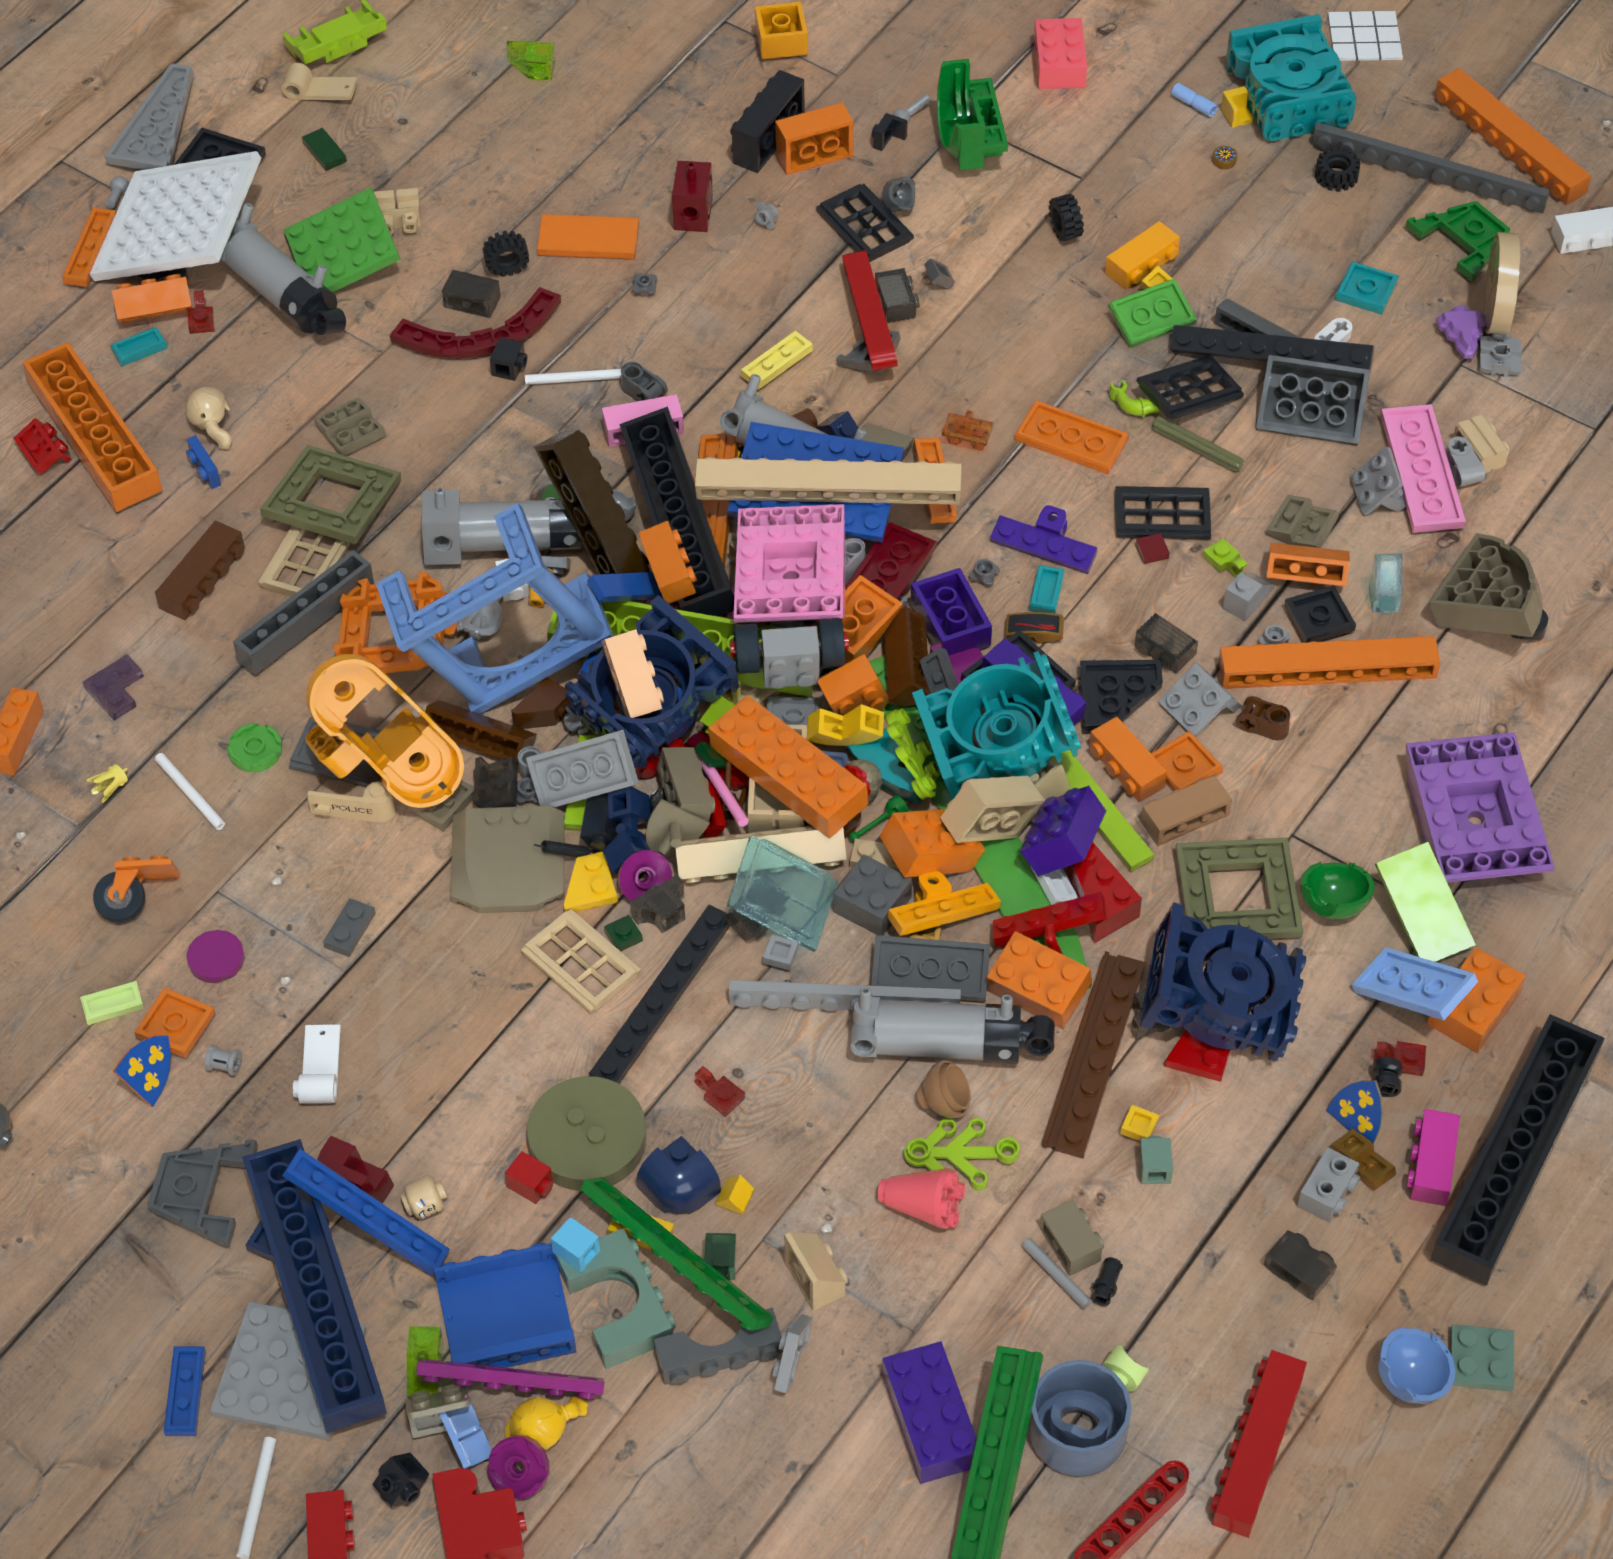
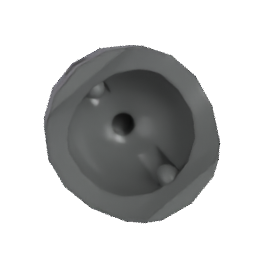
(899, 194)

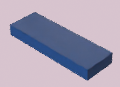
(184, 1391)

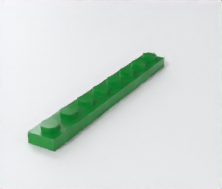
(679, 1255)

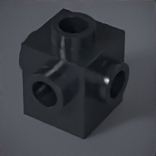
(400, 1479)

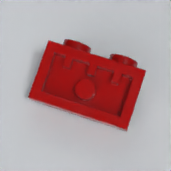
(41, 445)

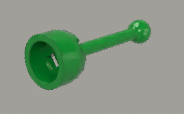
(894, 805)

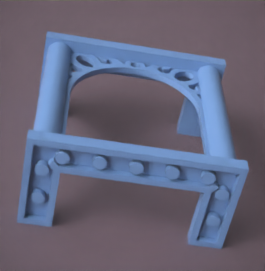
(463, 664)

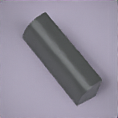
(1238, 318)

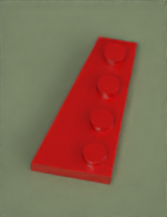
(1198, 1058)

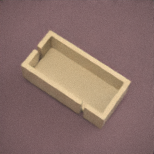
(765, 810)

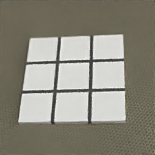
(1365, 35)

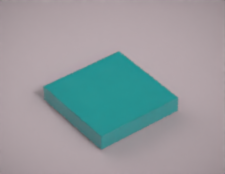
(1366, 288)

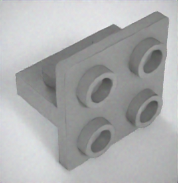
(1379, 483)

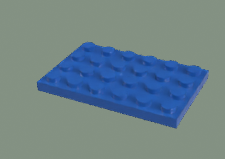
(779, 443)

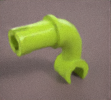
(1131, 406)

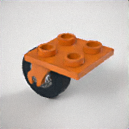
(120, 893)

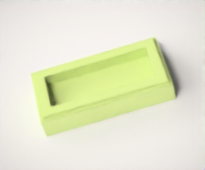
(112, 1003)

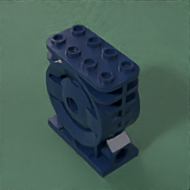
(671, 646)
(1238, 974)

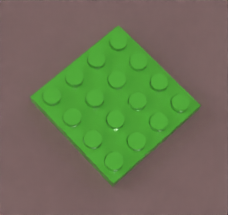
(345, 239)

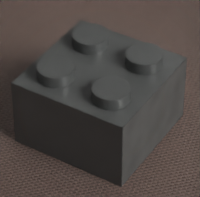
(870, 893)

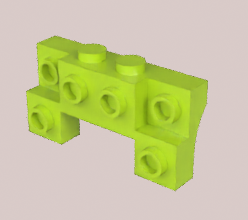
(337, 36)

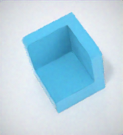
(575, 1244)

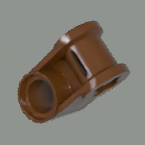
(1265, 718)

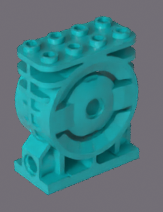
(1290, 77)
(1022, 750)

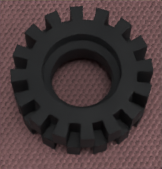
(1337, 159)
(1066, 217)
(502, 244)

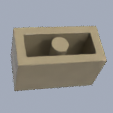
(1071, 1237)

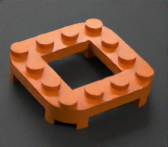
(356, 623)

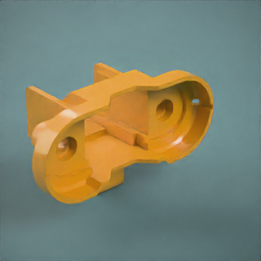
(336, 690)

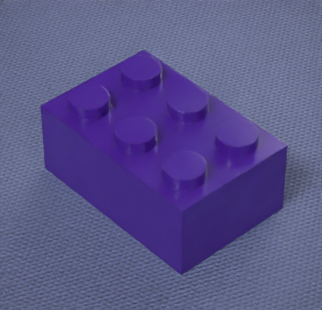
(951, 612)
(1063, 830)

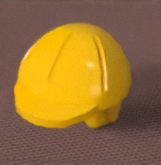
(544, 1419)

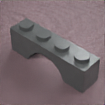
(684, 1358)

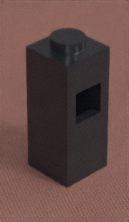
(596, 828)

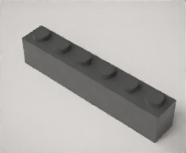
(300, 613)

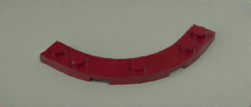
(480, 342)

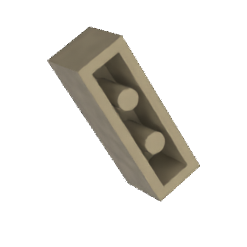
(684, 781)

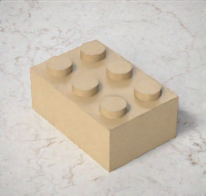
(992, 808)

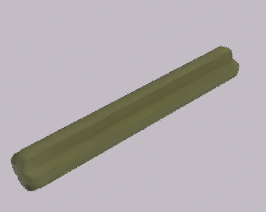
(1197, 444)

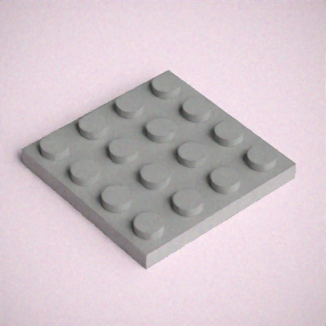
(268, 1377)

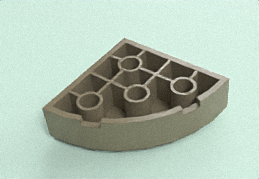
(1489, 591)

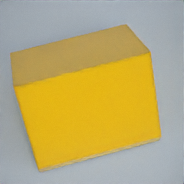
(735, 1194)

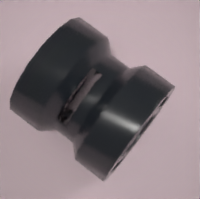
(1387, 1073)

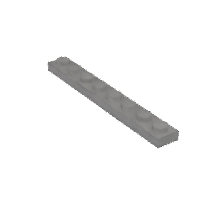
(826, 996)

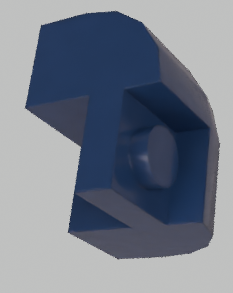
(678, 1178)

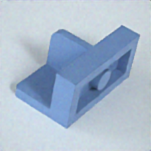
(467, 1435)

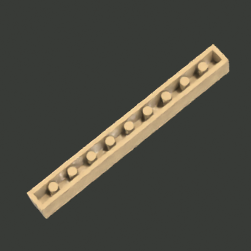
(828, 481)

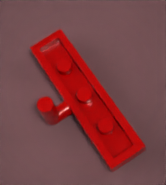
(1050, 920)

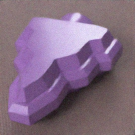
(1463, 329)

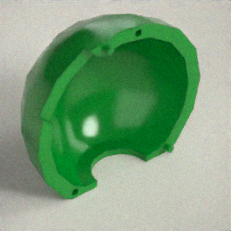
(1337, 889)

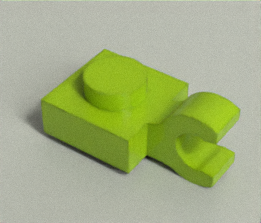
(1224, 556)

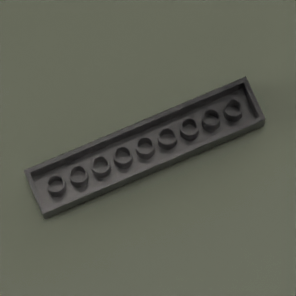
(671, 497)
(1517, 1150)

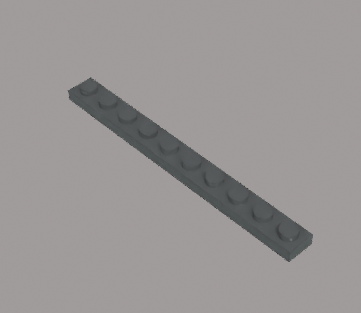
(1433, 168)

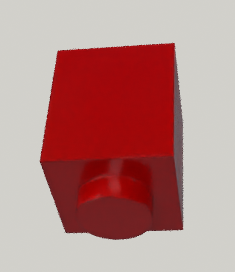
(529, 1177)

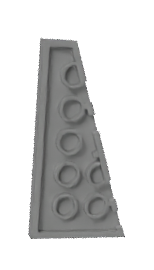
(155, 127)

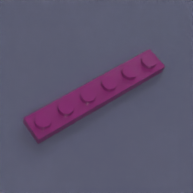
(523, 1380)

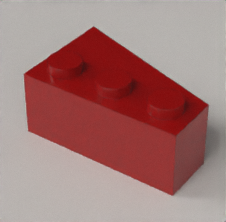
(1099, 875)

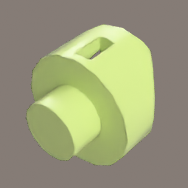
(1125, 1368)

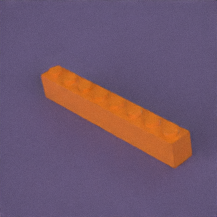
(1512, 136)
(1329, 662)

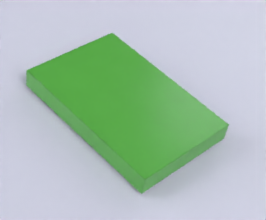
(1151, 312)

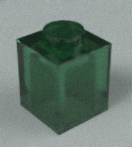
(721, 1253)

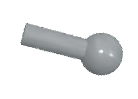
(913, 108)
(118, 186)

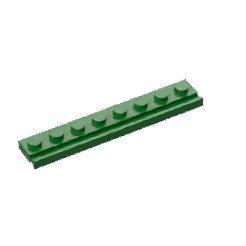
(997, 1454)

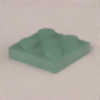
(1483, 1357)

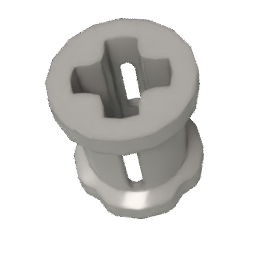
(223, 1060)

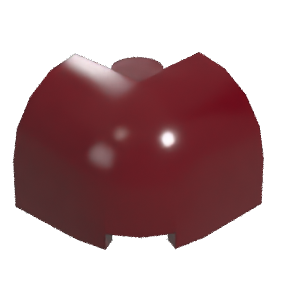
(347, 1162)

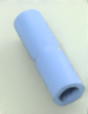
(1191, 98)

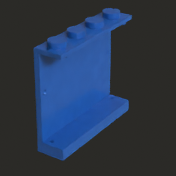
(505, 1308)

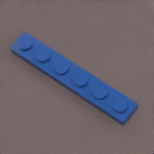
(365, 1212)

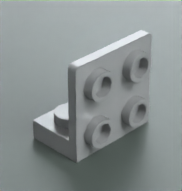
(1197, 699)

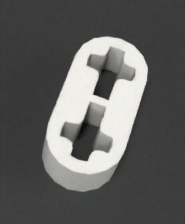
(1329, 333)

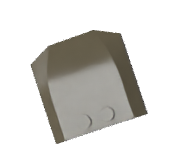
(497, 859)

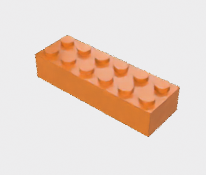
(788, 766)

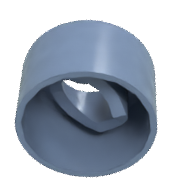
(1084, 1389)

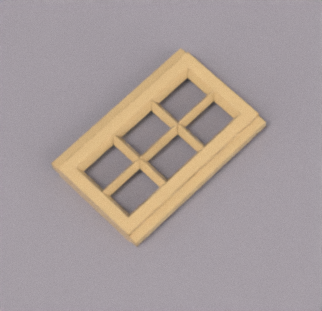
(284, 552)
(563, 978)

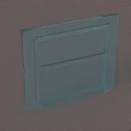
(782, 892)

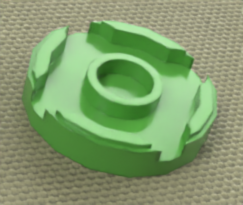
(254, 747)

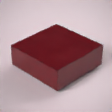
(1152, 548)

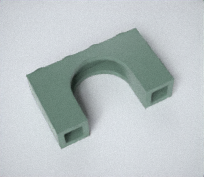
(647, 1321)

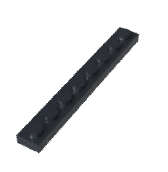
(1259, 346)
(661, 996)

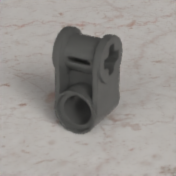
(641, 383)

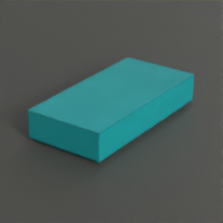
(138, 346)
(1046, 589)

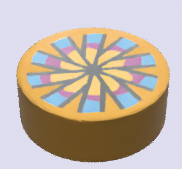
(1224, 157)

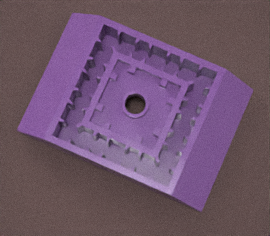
(1483, 781)

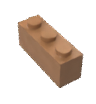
(1186, 810)

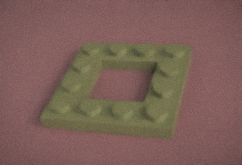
(286, 503)
(1271, 855)

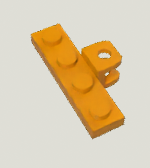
(940, 906)

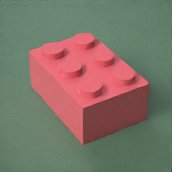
(1060, 53)

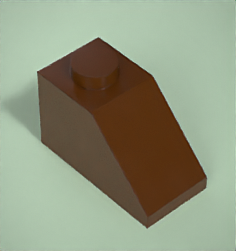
(542, 706)

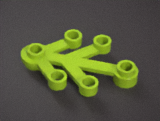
(913, 759)
(957, 1152)

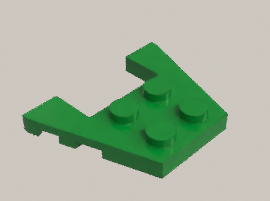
(1470, 227)

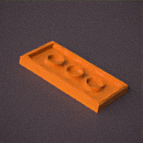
(588, 236)
(1071, 437)

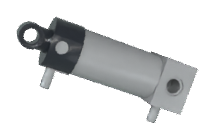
(470, 526)

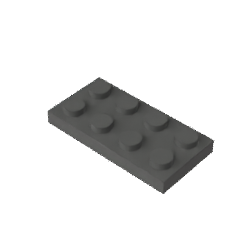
(932, 965)

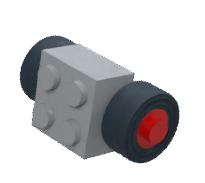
(790, 654)

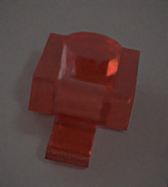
(201, 317)
(1411, 1055)
(720, 1094)

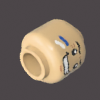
(424, 1197)

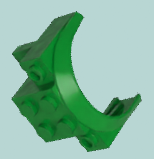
(967, 131)

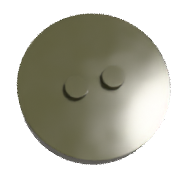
(587, 1131)

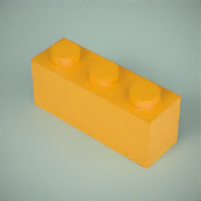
(1142, 255)

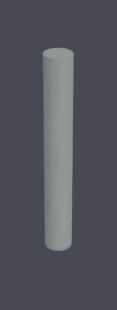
(1056, 1273)

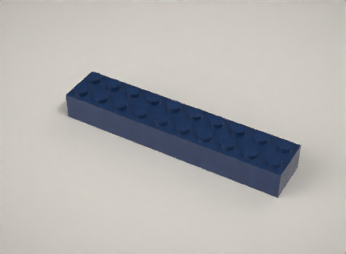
(315, 1292)

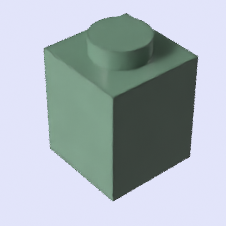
(1155, 1160)

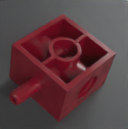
(692, 196)

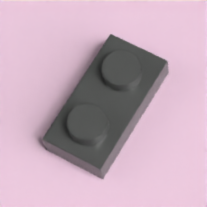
(938, 671)
(349, 927)

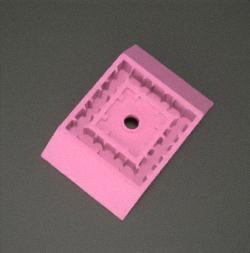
(790, 564)

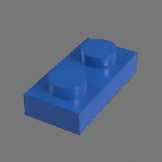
(205, 467)

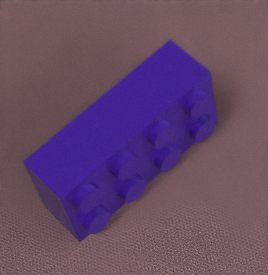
(930, 1411)

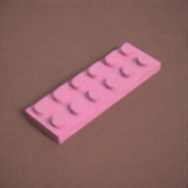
(1423, 468)

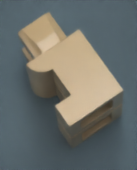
(408, 211)

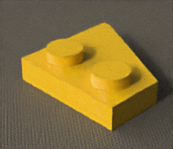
(590, 884)

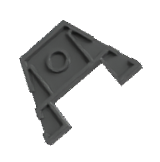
(187, 1184)

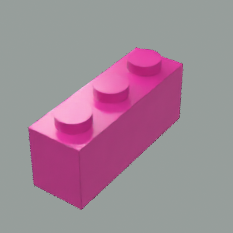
(1433, 1157)

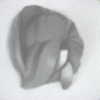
(482, 622)

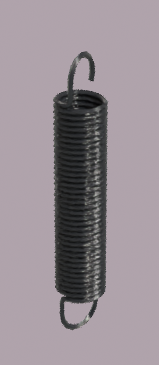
(564, 849)

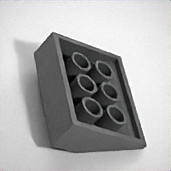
(1313, 399)

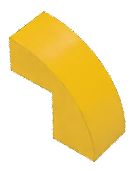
(854, 728)

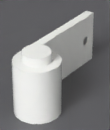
(320, 1065)

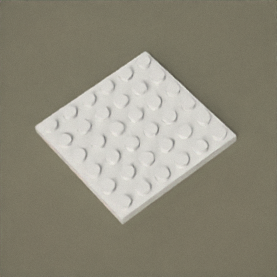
(176, 216)

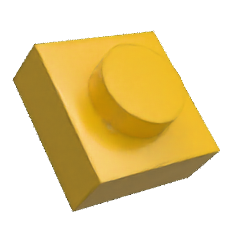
(1154, 278)
(1139, 1123)

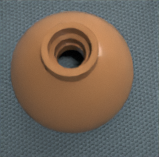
(945, 1090)

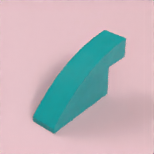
(894, 772)

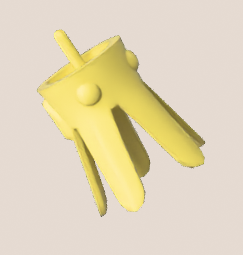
(109, 781)

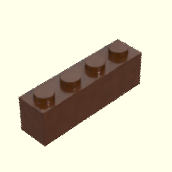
(200, 570)

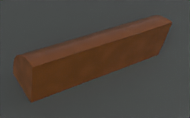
(904, 648)
(480, 731)

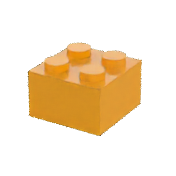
(781, 30)

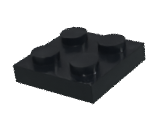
(1320, 614)

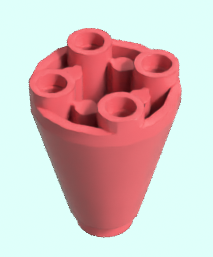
(925, 1196)

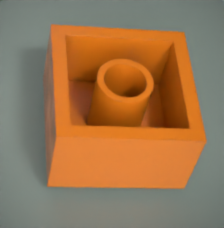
(852, 686)

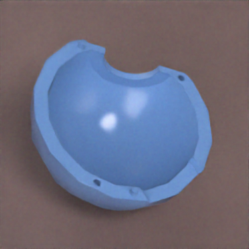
(1416, 1365)

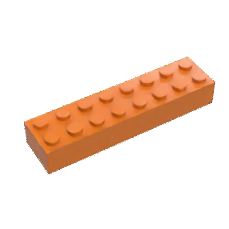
(92, 426)

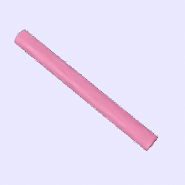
(725, 794)

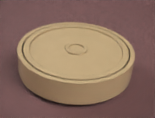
(1502, 283)

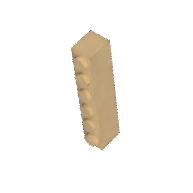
(724, 854)

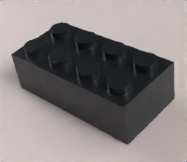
(755, 131)

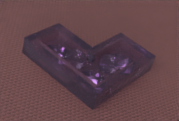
(109, 686)

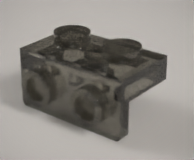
(495, 783)

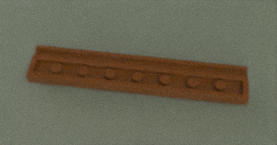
(1093, 1055)

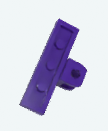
(1045, 540)

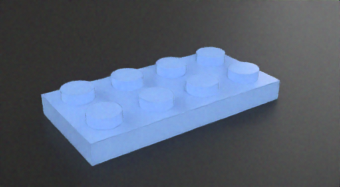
(1414, 983)

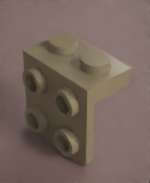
(424, 1408)

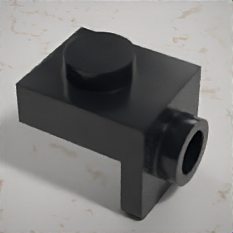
(888, 127)

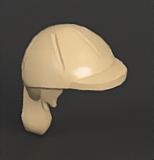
(205, 410)

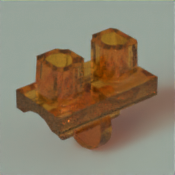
(968, 429)

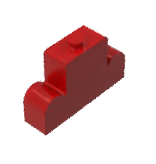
(477, 1522)

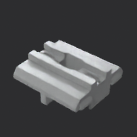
(1504, 363)

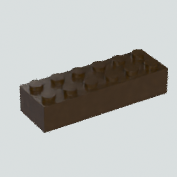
(591, 504)

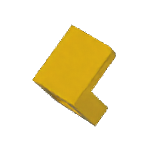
(1235, 107)

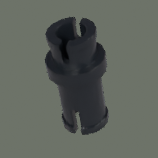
(1105, 1285)

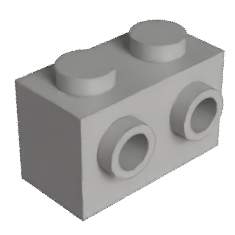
(1328, 1185)

